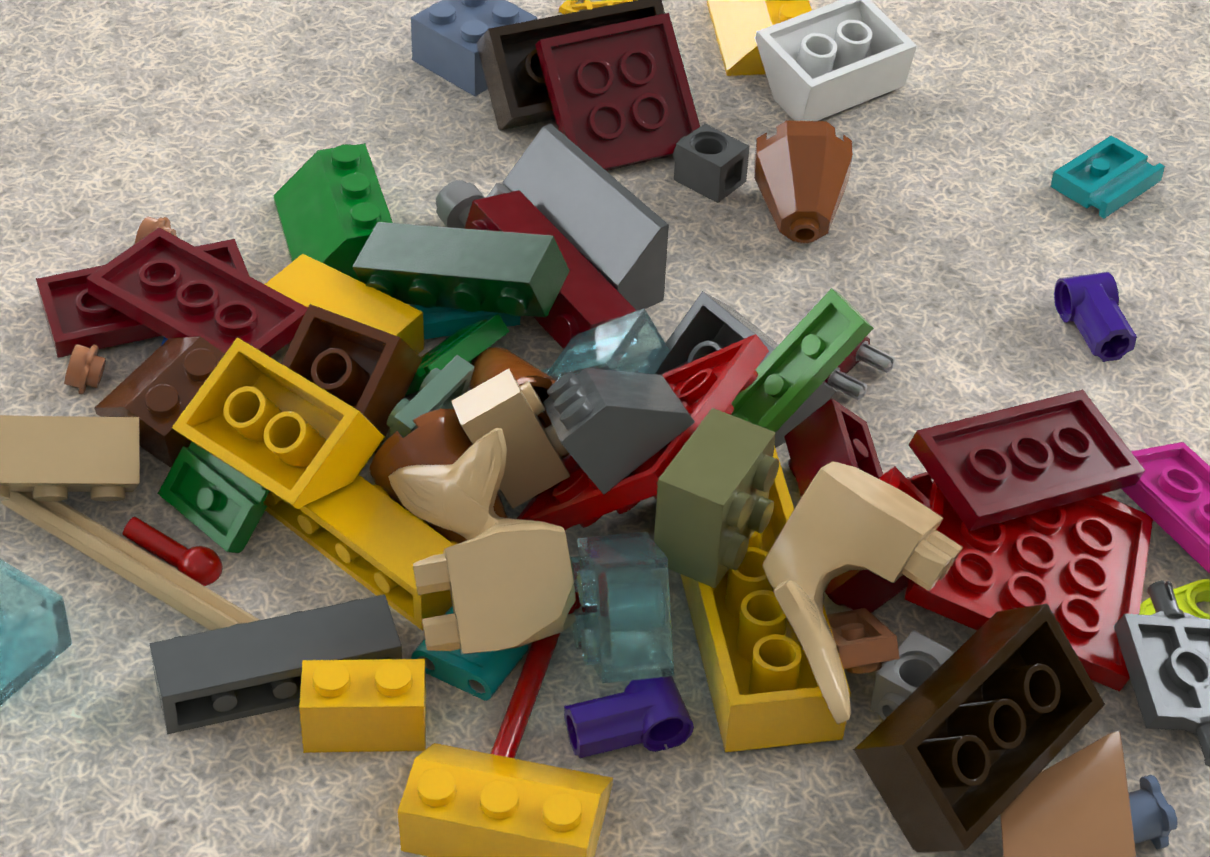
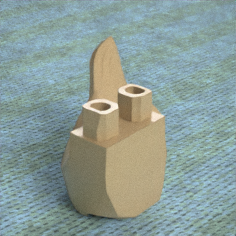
(842, 526)
(508, 577)

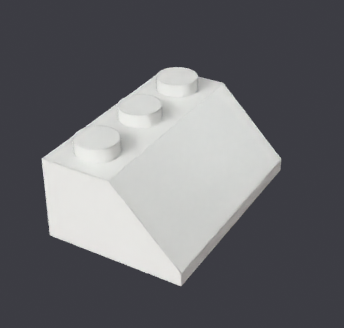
(834, 58)

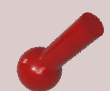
(196, 562)

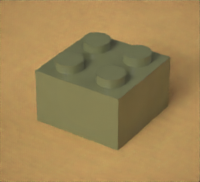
(715, 497)

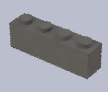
(259, 663)

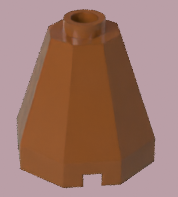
(803, 176)

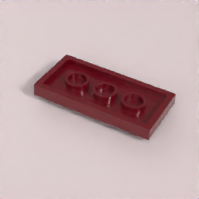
(193, 295)
(85, 320)
(1025, 459)

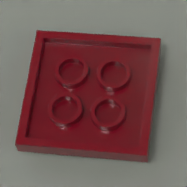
(620, 90)

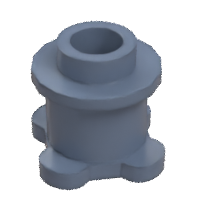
(1151, 813)

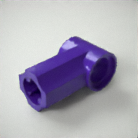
(1093, 306)
(645, 713)

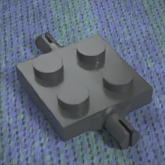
(1169, 665)

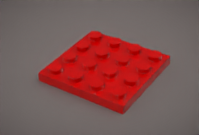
(700, 386)
(1074, 557)

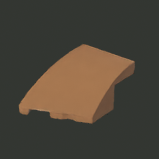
(1074, 808)

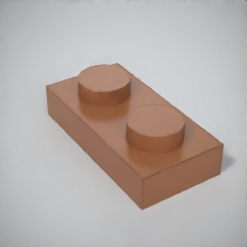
(862, 640)

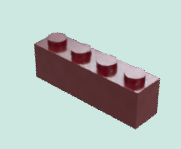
(585, 296)
(844, 438)

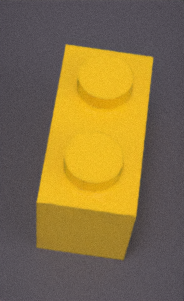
(363, 705)

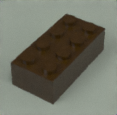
(513, 64)
(980, 729)

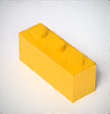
(325, 287)

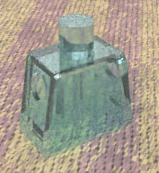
(618, 345)

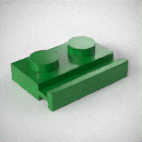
(465, 342)
(214, 497)

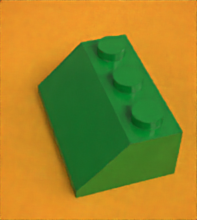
(332, 207)

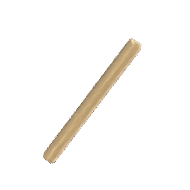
(129, 561)

